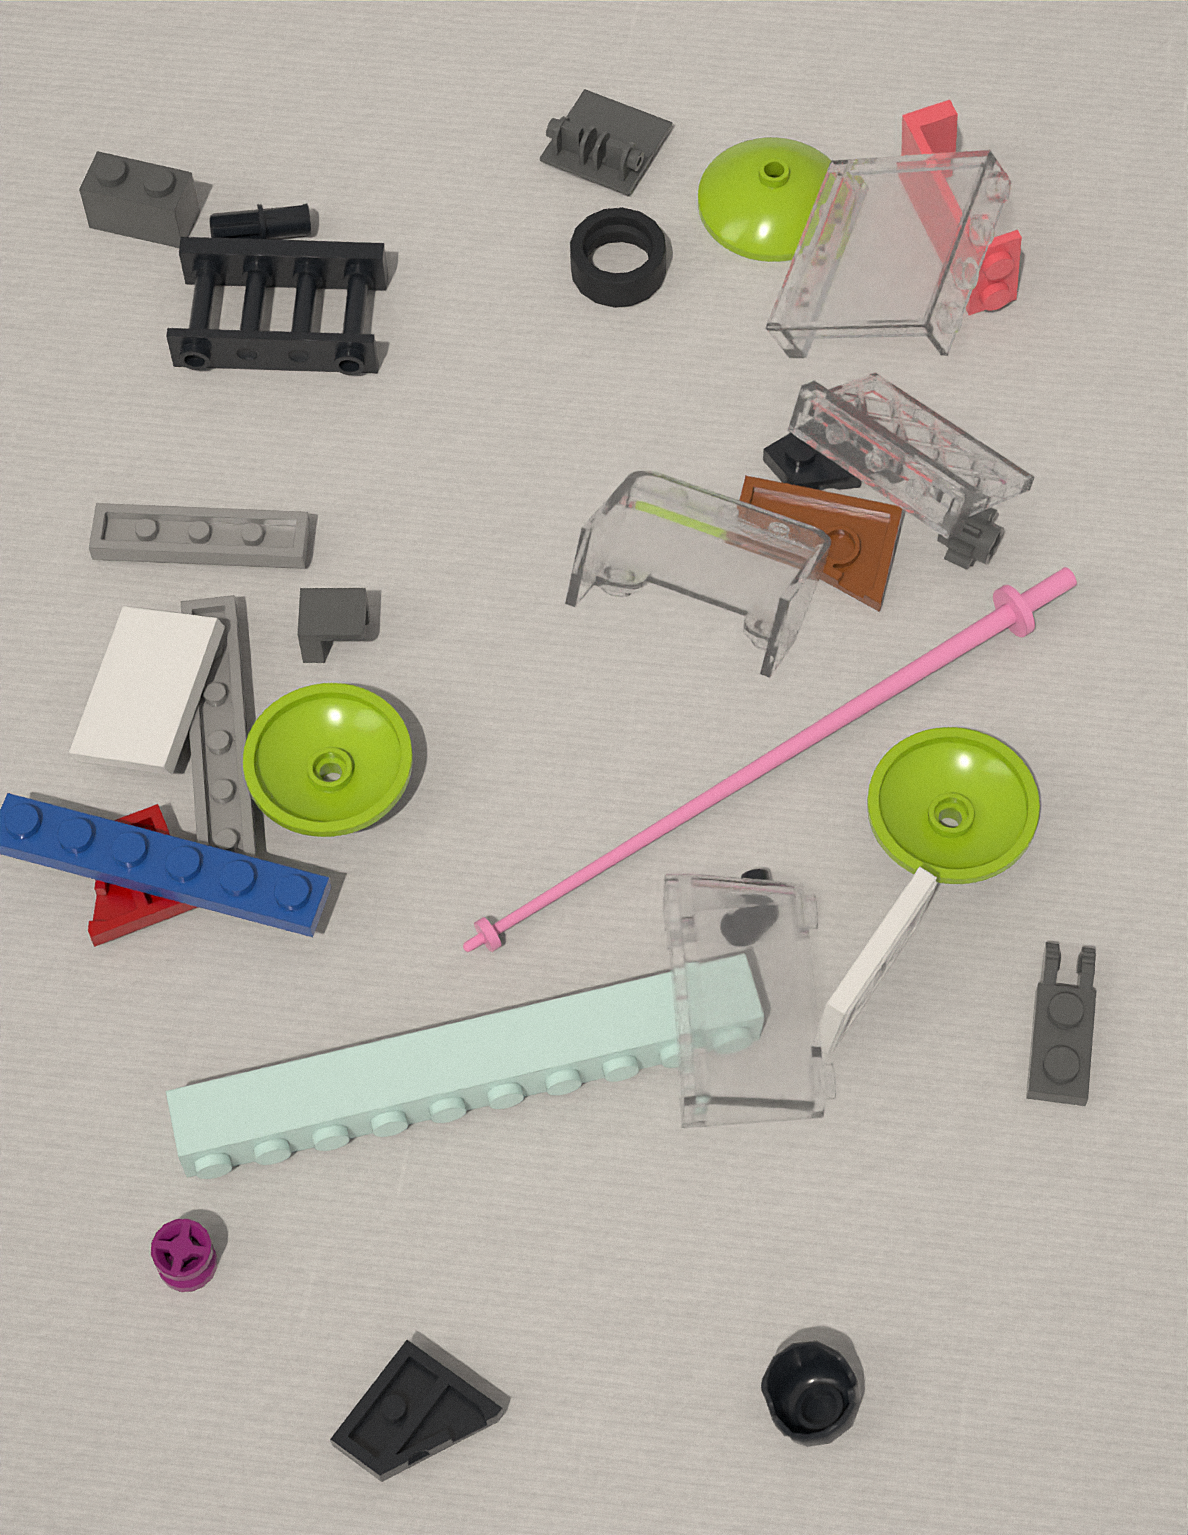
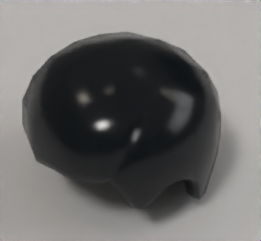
(811, 1393)

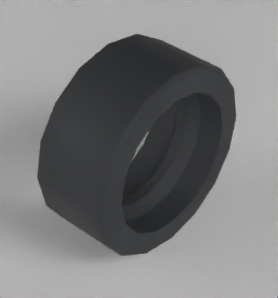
(618, 226)

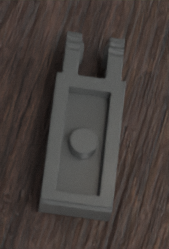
(1062, 1032)

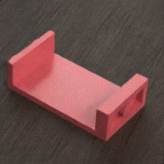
(935, 131)

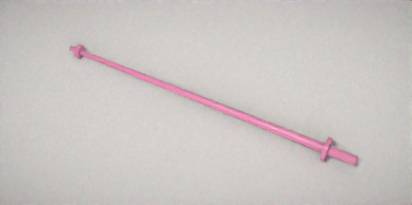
(1011, 612)

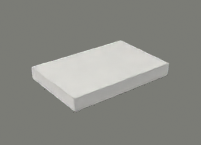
(147, 690)
(875, 959)

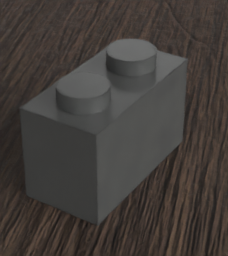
(139, 199)

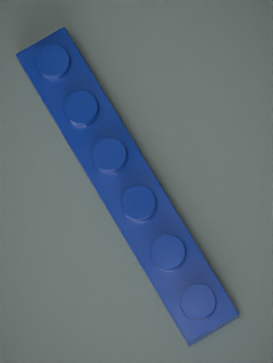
(162, 865)

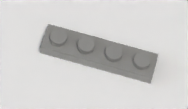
(199, 535)

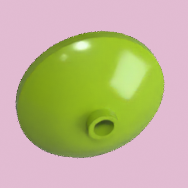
(753, 210)
(322, 733)
(959, 778)

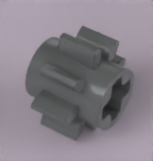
(976, 542)

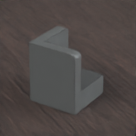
(330, 616)

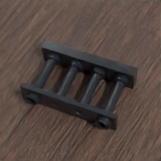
(279, 264)

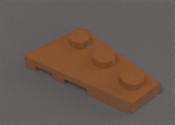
(859, 530)

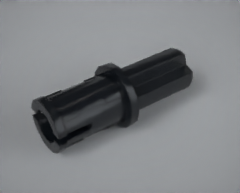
(262, 223)

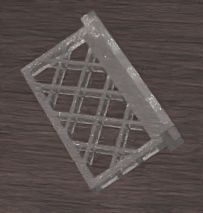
(902, 471)

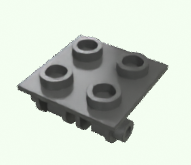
(604, 141)

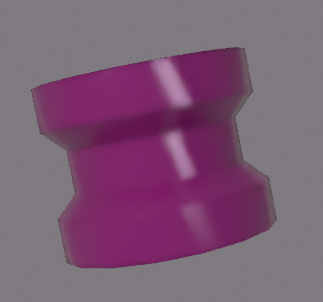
(181, 1241)

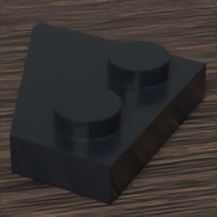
(412, 1415)

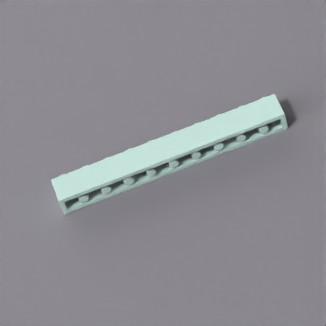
(423, 1077)

